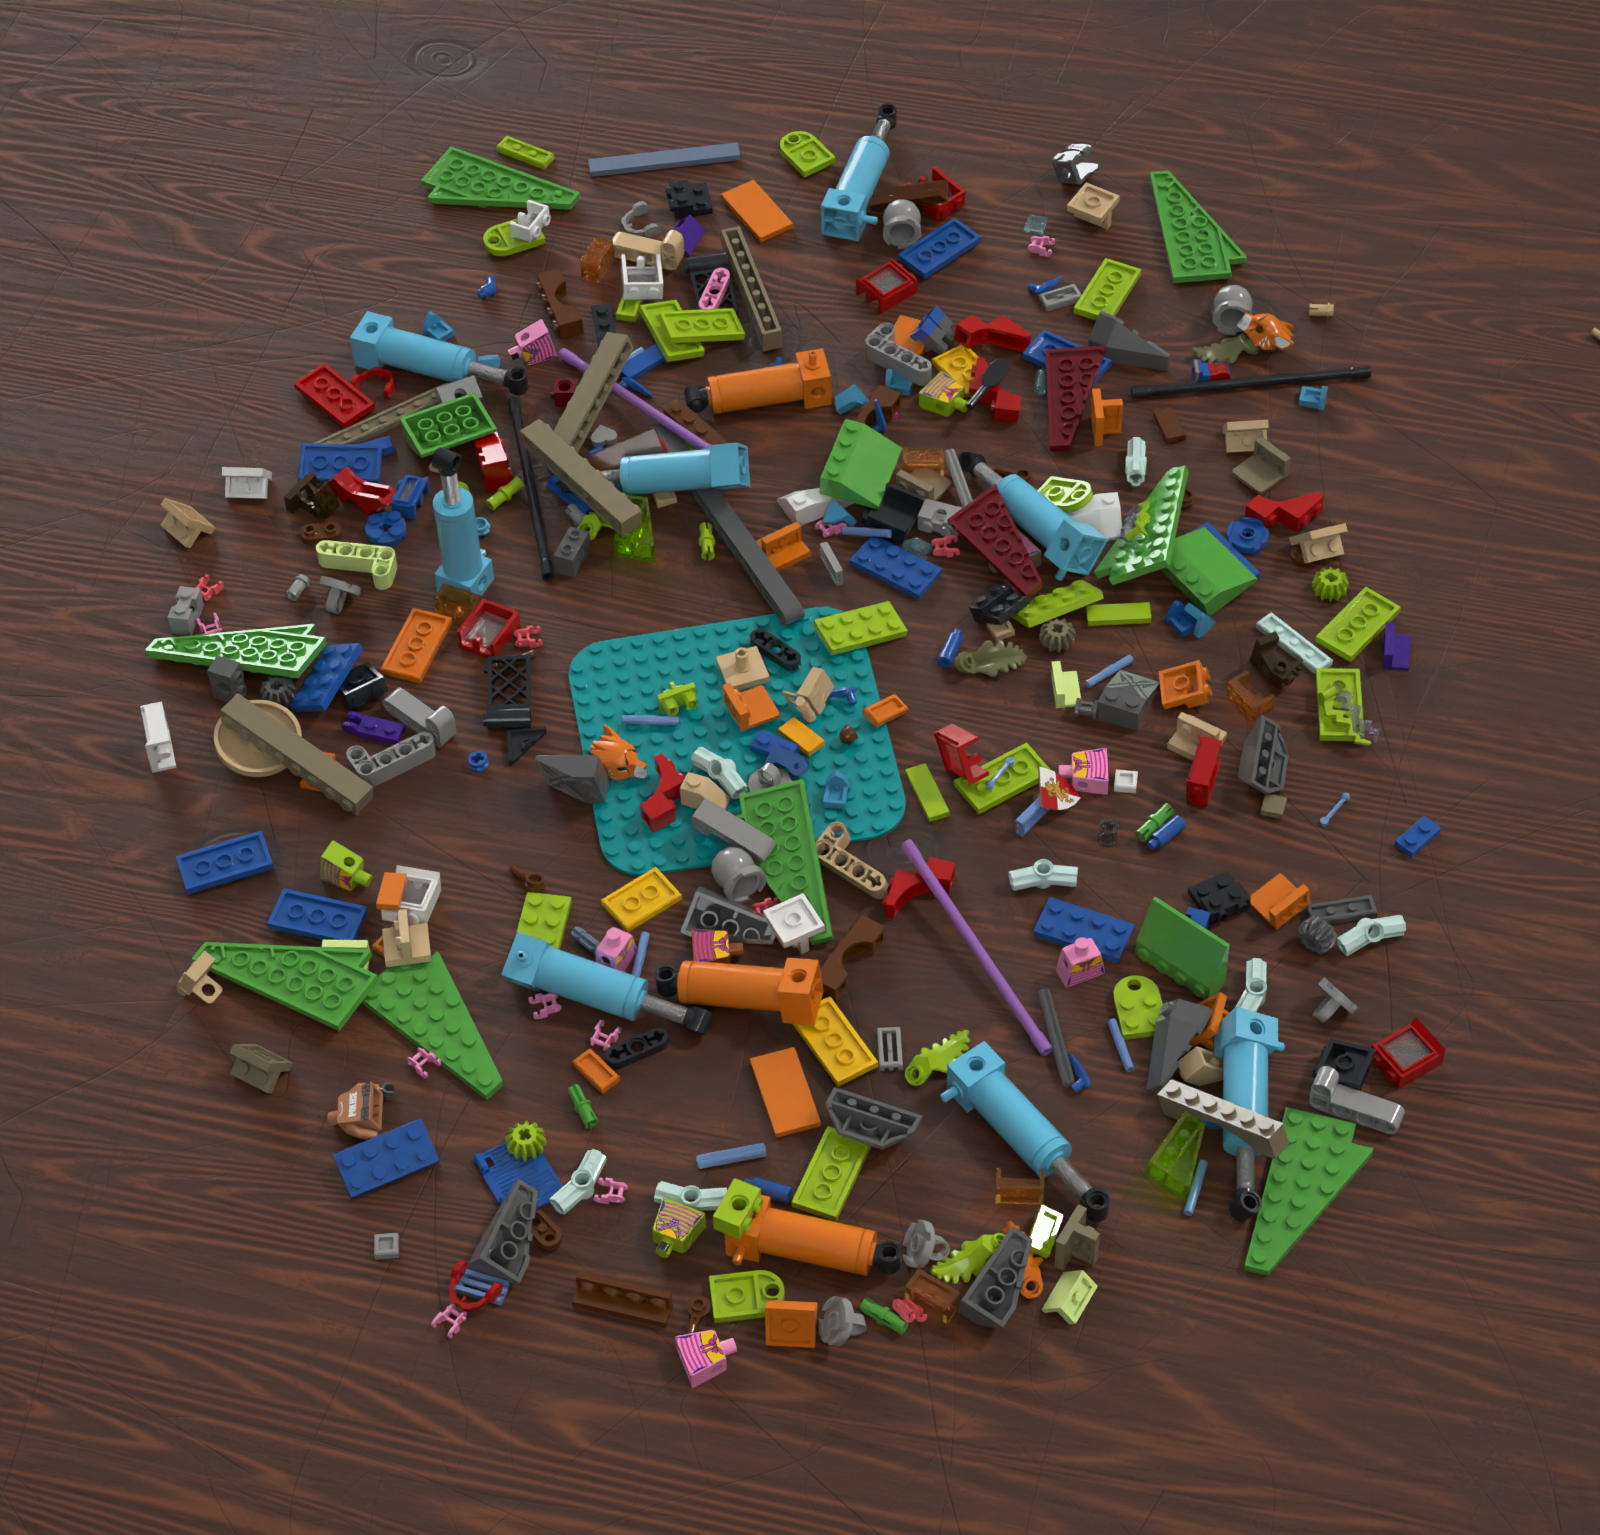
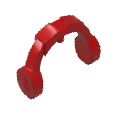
(389, 390)
(456, 1274)

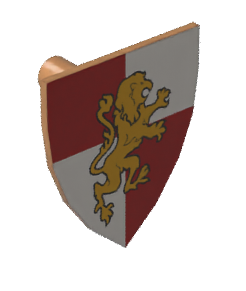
(1055, 791)

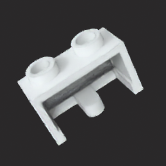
(530, 225)

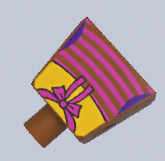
(714, 946)

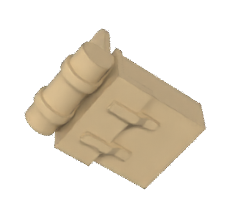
(812, 694)
(197, 977)

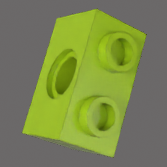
(739, 1195)

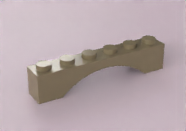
(1258, 1131)

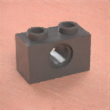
(572, 551)
(226, 679)

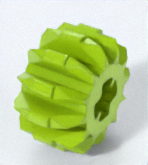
(1330, 584)
(525, 1140)

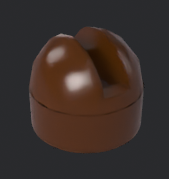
(848, 735)

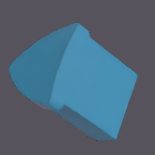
(437, 328)
(490, 360)
(898, 382)
(1313, 397)
(849, 399)
(836, 513)
(1204, 622)
(836, 791)

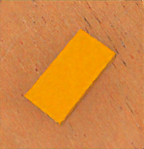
(800, 734)

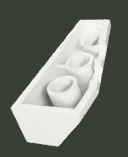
(807, 505)
(1101, 513)

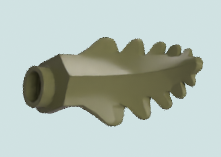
(1227, 350)
(990, 659)

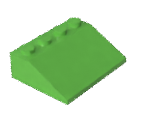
(446, 425)
(859, 465)
(1207, 571)
(1183, 950)

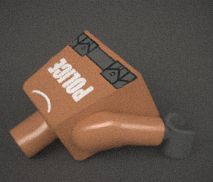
(361, 1109)

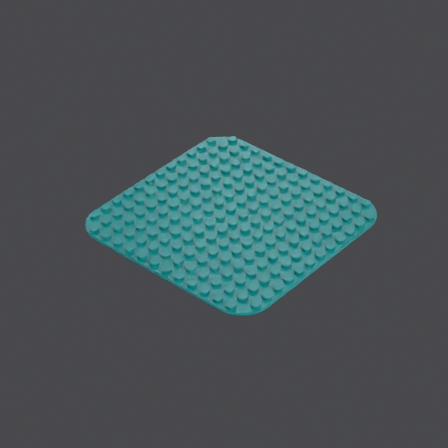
(630, 672)

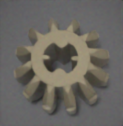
(1057, 635)

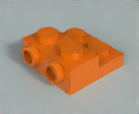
(1185, 685)

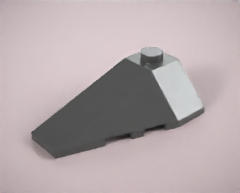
(1125, 345)
(718, 912)
(1173, 1032)
(507, 1239)
(998, 1285)

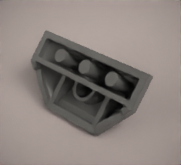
(1264, 757)
(870, 1120)

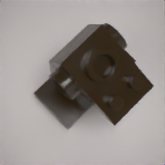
(308, 497)
(1265, 657)

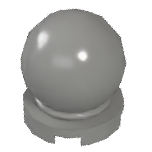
(901, 224)
(1229, 307)
(737, 874)

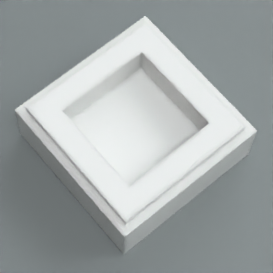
(1125, 781)

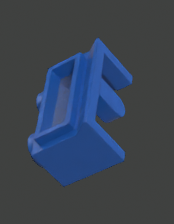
(408, 494)

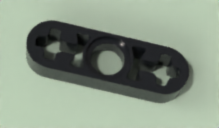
(778, 658)
(633, 1057)

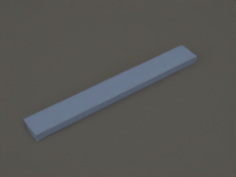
(664, 159)

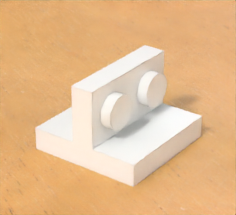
(246, 482)
(794, 922)

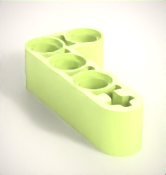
(359, 557)

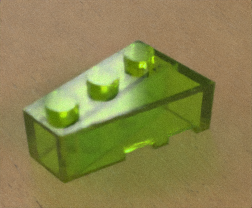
(639, 542)
(1177, 1156)

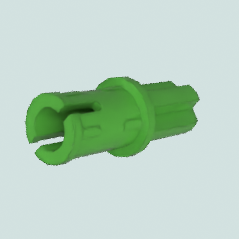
(583, 1107)

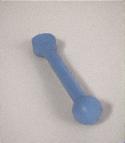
(1009, 762)
(1324, 821)

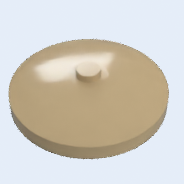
(242, 755)

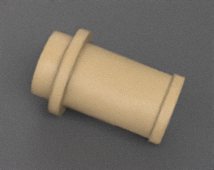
(1321, 310)

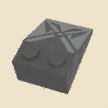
(1127, 699)
(576, 775)

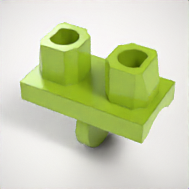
(677, 696)

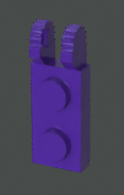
(373, 728)

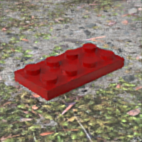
(334, 395)

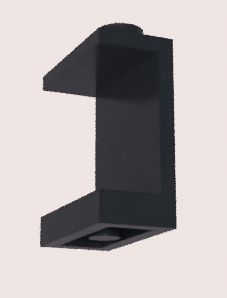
(896, 512)

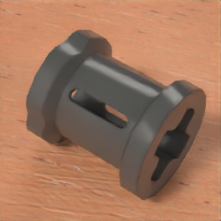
(1086, 708)

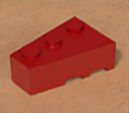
(493, 461)

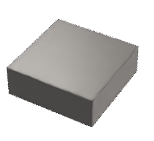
(386, 1246)

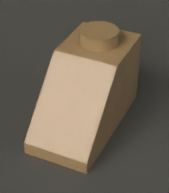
(697, 788)
(1201, 1067)

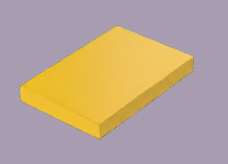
(958, 365)
(641, 899)

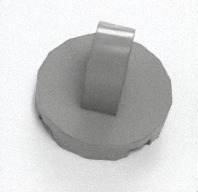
(338, 593)
(767, 777)
(1332, 1002)
(920, 1244)
(840, 1321)

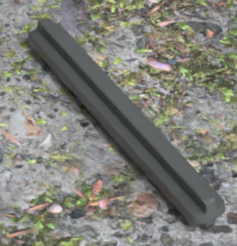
(1056, 1038)

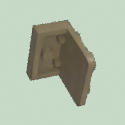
(1264, 467)
(924, 482)

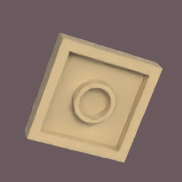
(743, 668)

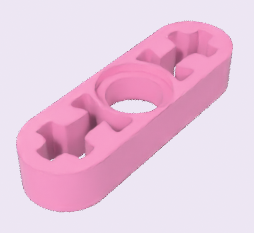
(713, 284)

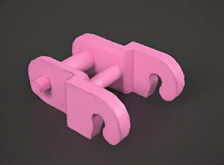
(1038, 242)
(831, 530)
(216, 624)
(547, 1009)
(611, 1038)
(428, 1057)
(605, 1199)
(445, 1316)

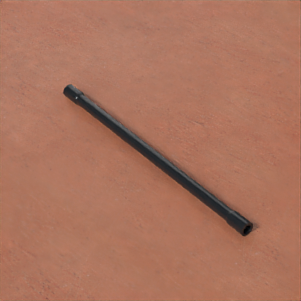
(1353, 372)
(545, 562)

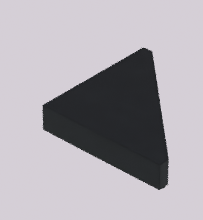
(521, 740)

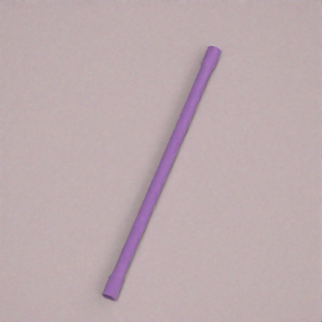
(573, 360)
(1035, 1034)

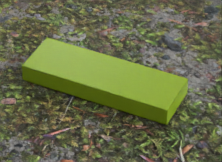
(525, 152)
(1118, 614)
(927, 792)

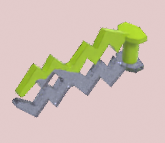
(1135, 522)
(1352, 722)

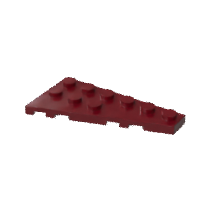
(1069, 385)
(994, 536)

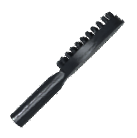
(991, 378)

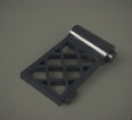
(703, 267)
(508, 714)

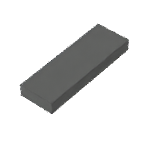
(1343, 910)

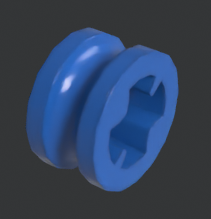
(482, 764)

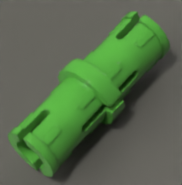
(1154, 822)
(883, 1316)

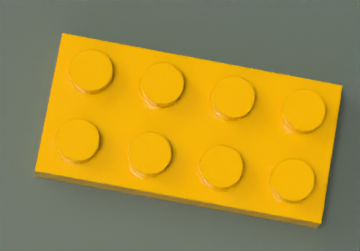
(837, 1044)

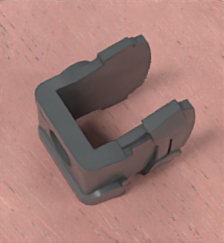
(1067, 160)

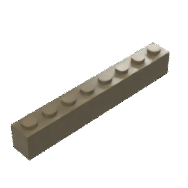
(751, 289)
(594, 389)
(581, 477)
(296, 754)

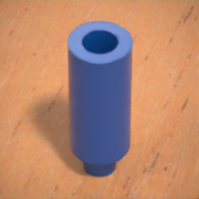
(950, 649)
(1166, 832)
(774, 1190)

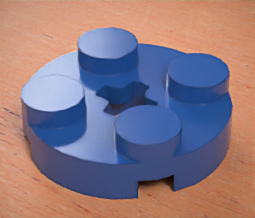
(383, 520)
(1247, 525)

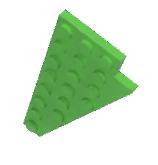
(476, 181)
(1192, 239)
(1155, 549)
(269, 650)
(794, 862)
(310, 980)
(431, 1014)
(1302, 1184)

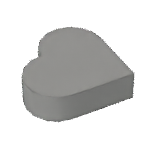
(603, 436)

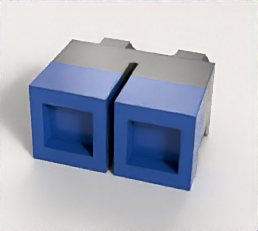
(933, 329)

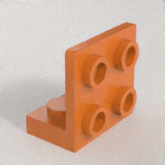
(749, 707)
(1280, 900)

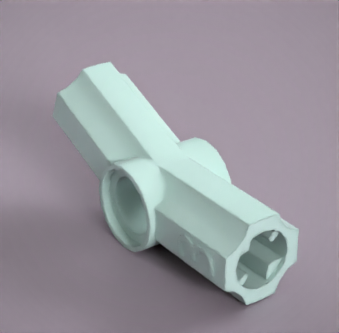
(1136, 461)
(721, 769)
(1043, 875)
(1381, 928)
(1254, 983)
(587, 1173)
(704, 1198)

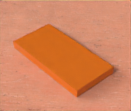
(757, 211)
(416, 645)
(785, 1092)

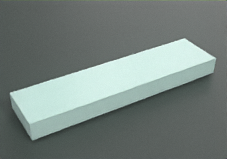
(1294, 643)

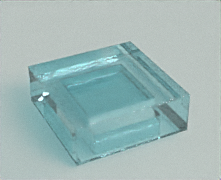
(1036, 224)
(917, 546)

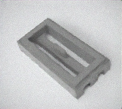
(1060, 297)
(831, 564)
(890, 1064)

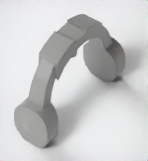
(638, 209)

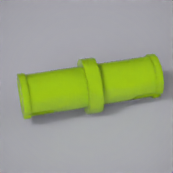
(504, 493)
(706, 541)

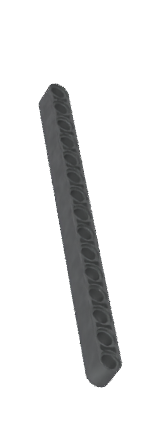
(741, 542)

